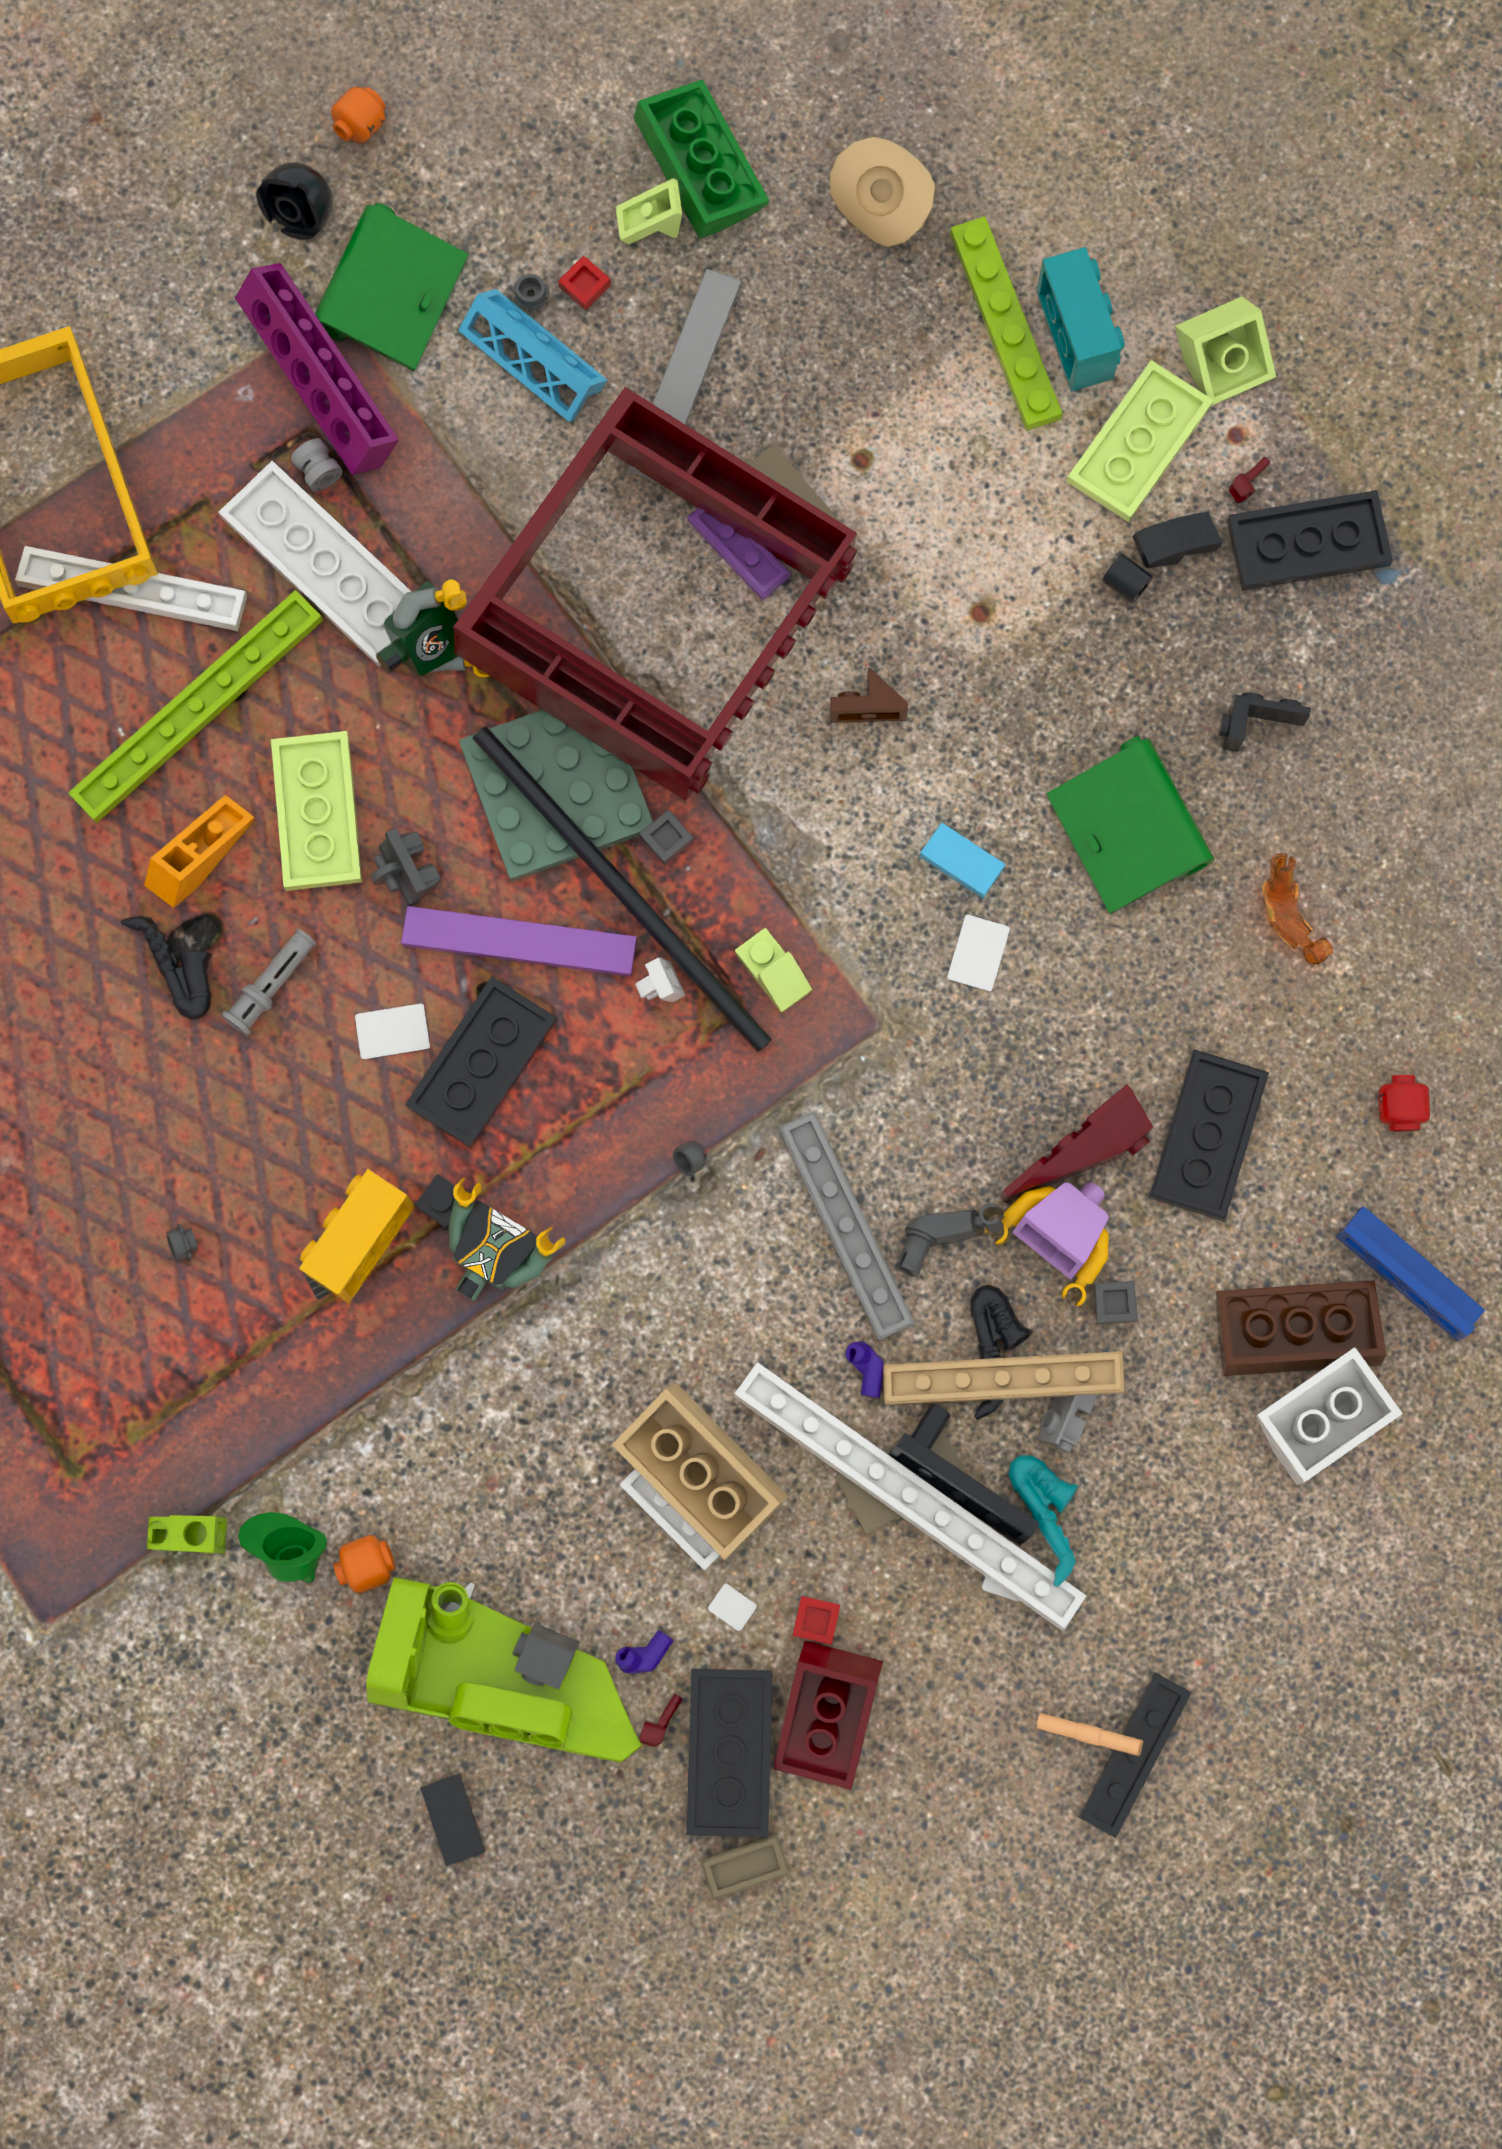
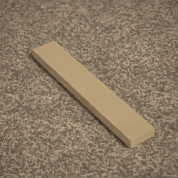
(1004, 1378)

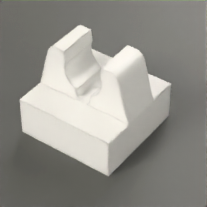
(660, 982)

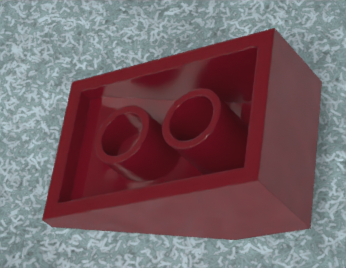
(827, 1714)

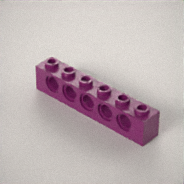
(316, 368)

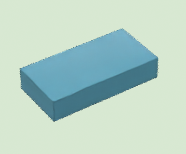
(962, 860)

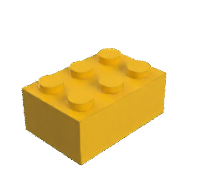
(356, 1235)

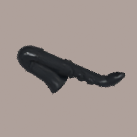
(187, 984)
(994, 1321)

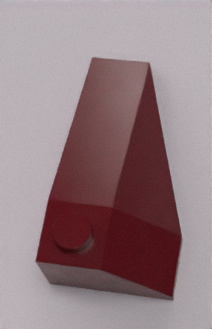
(1104, 1137)

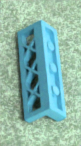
(540, 344)

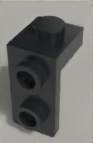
(1253, 705)

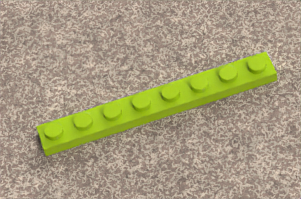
(195, 706)

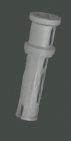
(259, 1001)

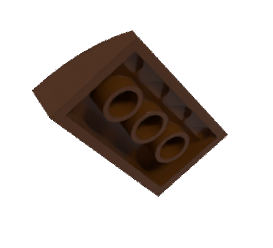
(1298, 1327)

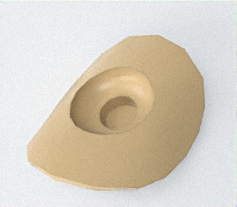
(882, 190)

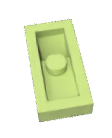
(650, 212)
(773, 970)

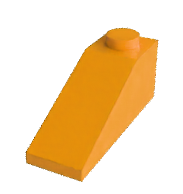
(196, 851)

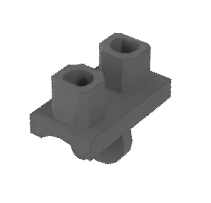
(399, 870)

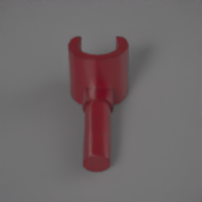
(1241, 487)
(653, 1733)

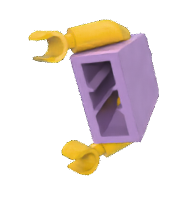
(1063, 1229)

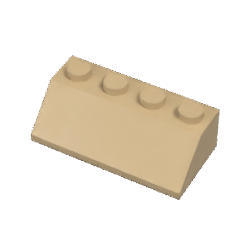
(699, 1470)

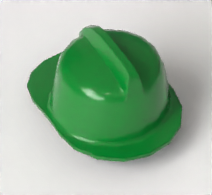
(284, 1545)

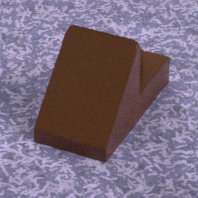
(879, 705)

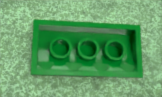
(703, 155)

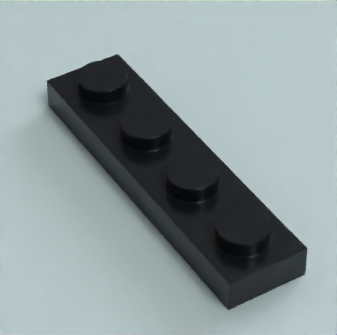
(1126, 1773)

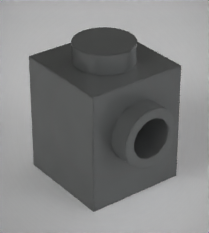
(544, 1656)

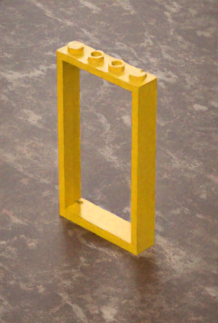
(30, 358)

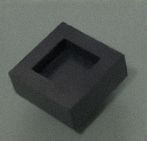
(437, 1201)

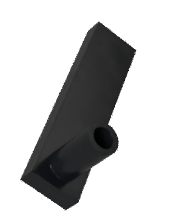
(916, 1455)

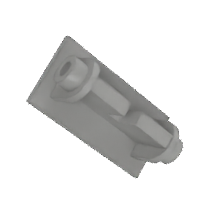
(1061, 1425)

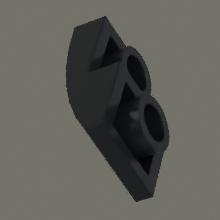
(1173, 539)

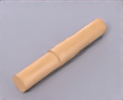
(1089, 1734)

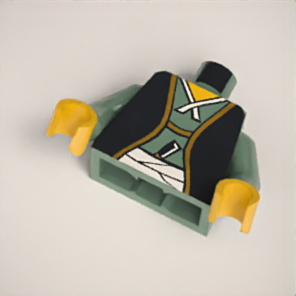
(493, 1246)

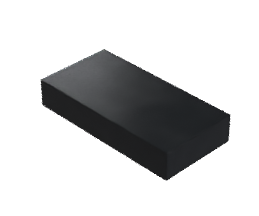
(453, 1819)

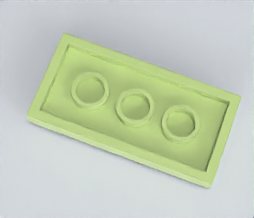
(1139, 441)
(316, 811)

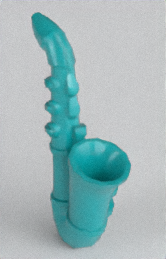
(1039, 1488)

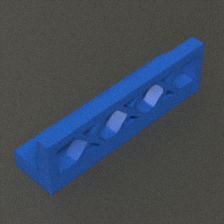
(1410, 1274)

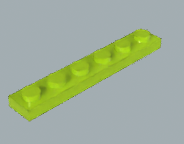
(1006, 323)

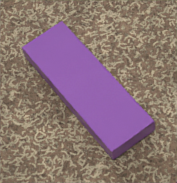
(746, 557)

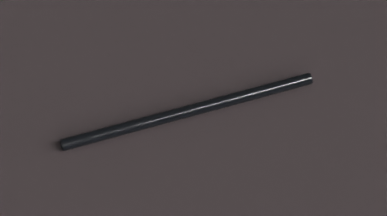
(622, 889)

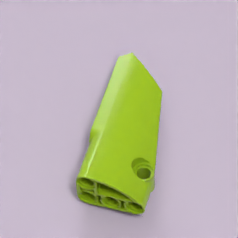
(464, 1672)

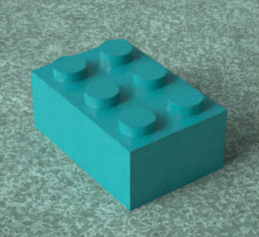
(1079, 318)

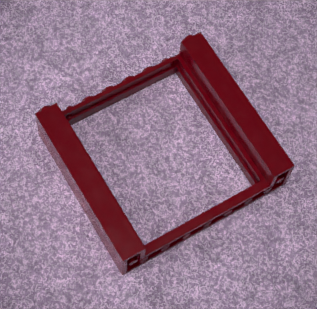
(586, 691)

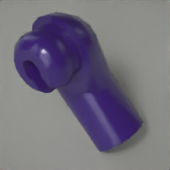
(643, 1658)

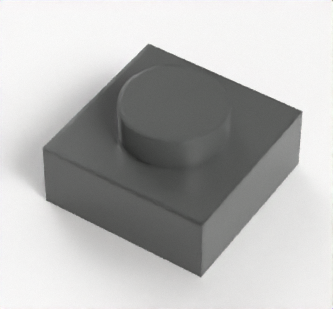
(666, 837)
(1115, 1302)

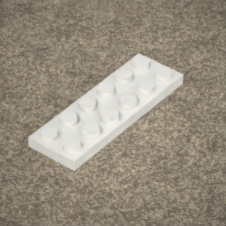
(316, 557)

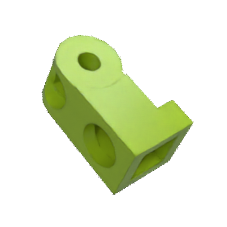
(187, 1534)

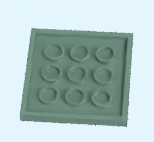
(577, 773)

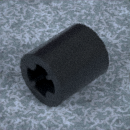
(1127, 578)

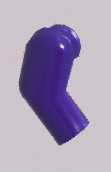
(869, 1365)

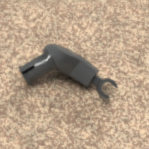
(943, 1229)

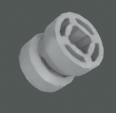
(316, 464)

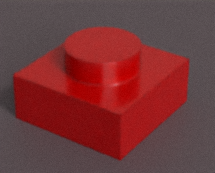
(584, 282)
(816, 1620)

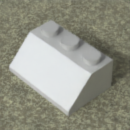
(1327, 1416)

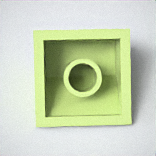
(1227, 349)

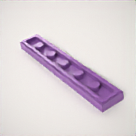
(519, 941)

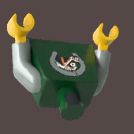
(424, 631)

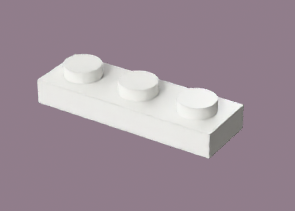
(669, 1519)

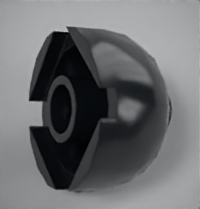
(296, 199)

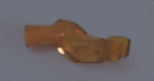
(1281, 907)

